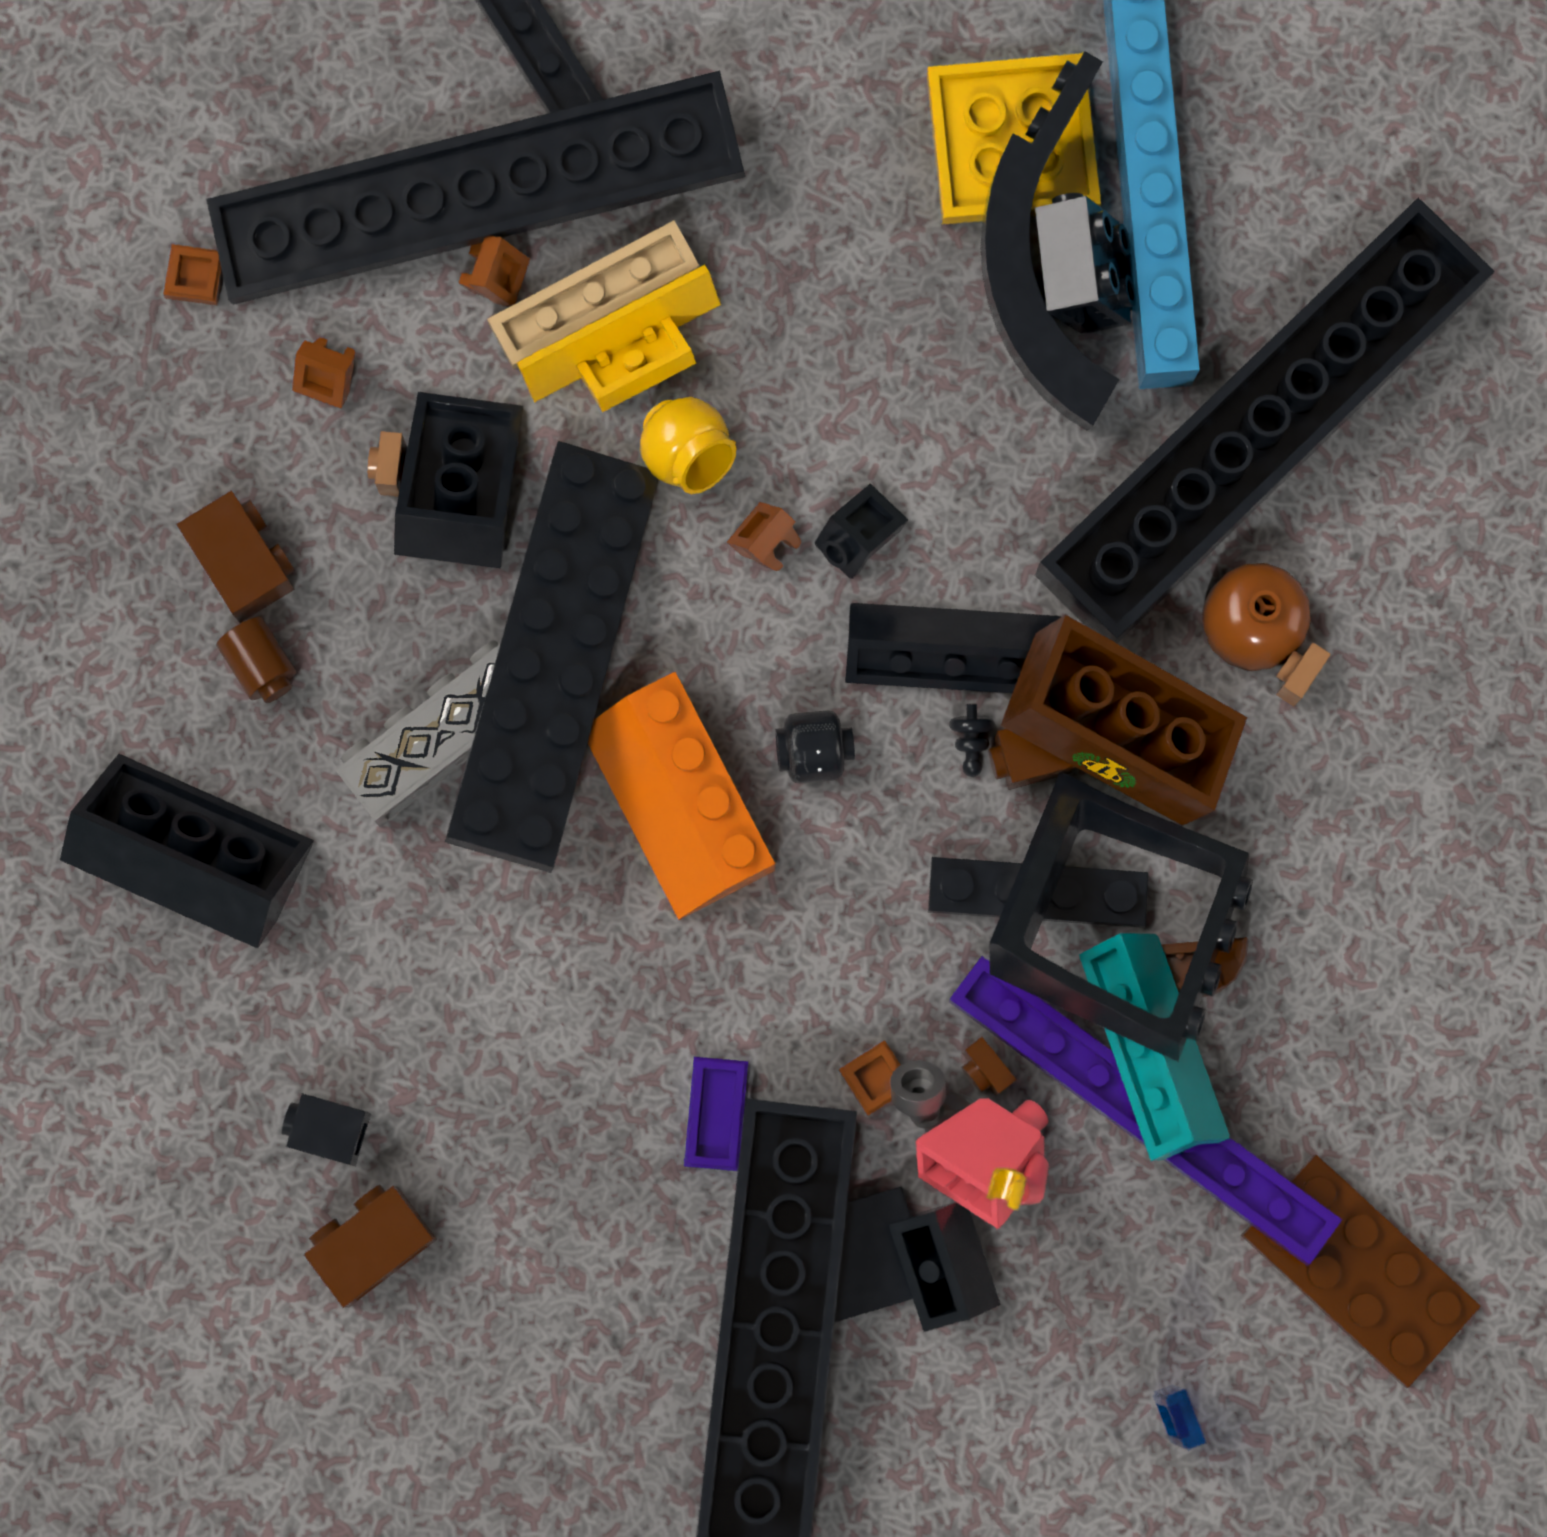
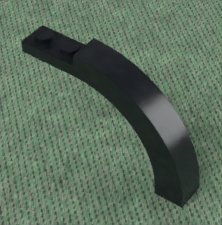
(1020, 315)

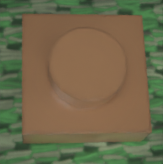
(387, 463)
(1299, 673)

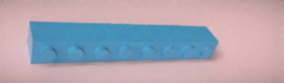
(1151, 192)

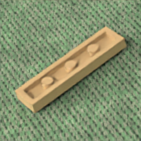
(593, 292)

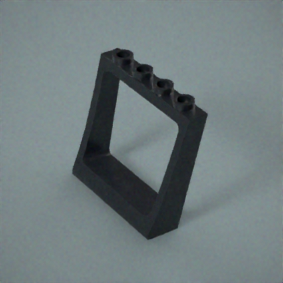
(1080, 807)

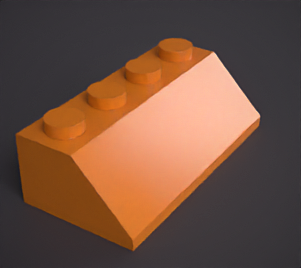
(678, 796)

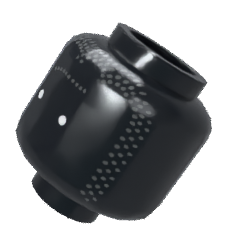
(813, 746)

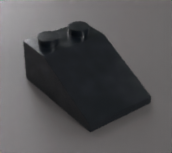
(457, 480)

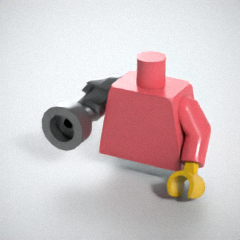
(973, 1147)

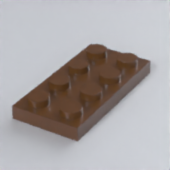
(1372, 1280)

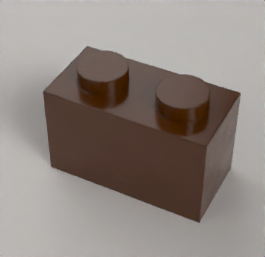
(236, 556)
(368, 1245)

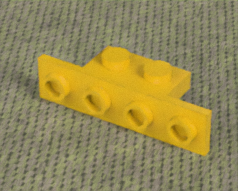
(626, 348)

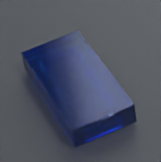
(1179, 1417)

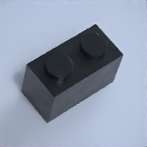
(944, 1266)

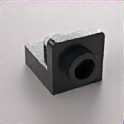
(859, 530)

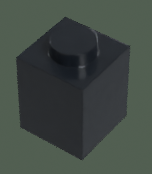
(326, 1129)

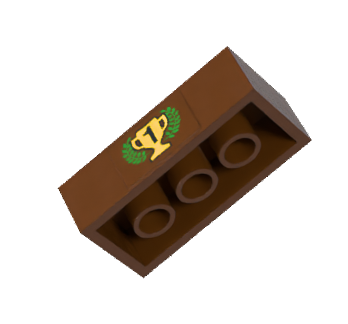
(1124, 721)

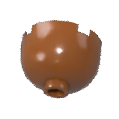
(1242, 633)

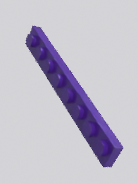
(1092, 1074)

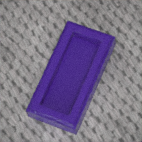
(716, 1113)

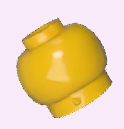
(687, 444)

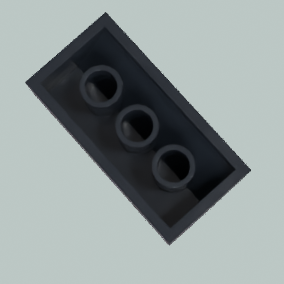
(185, 850)

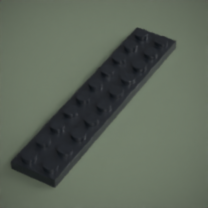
(475, 187)

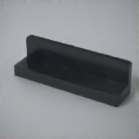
(939, 647)

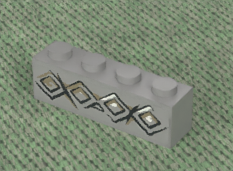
(420, 743)

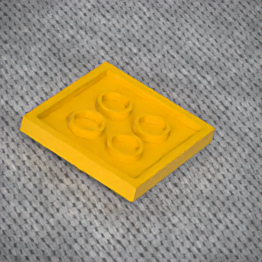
(976, 114)

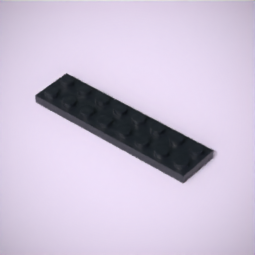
(552, 658)

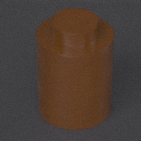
(257, 660)

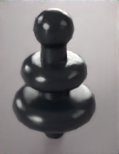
(972, 743)

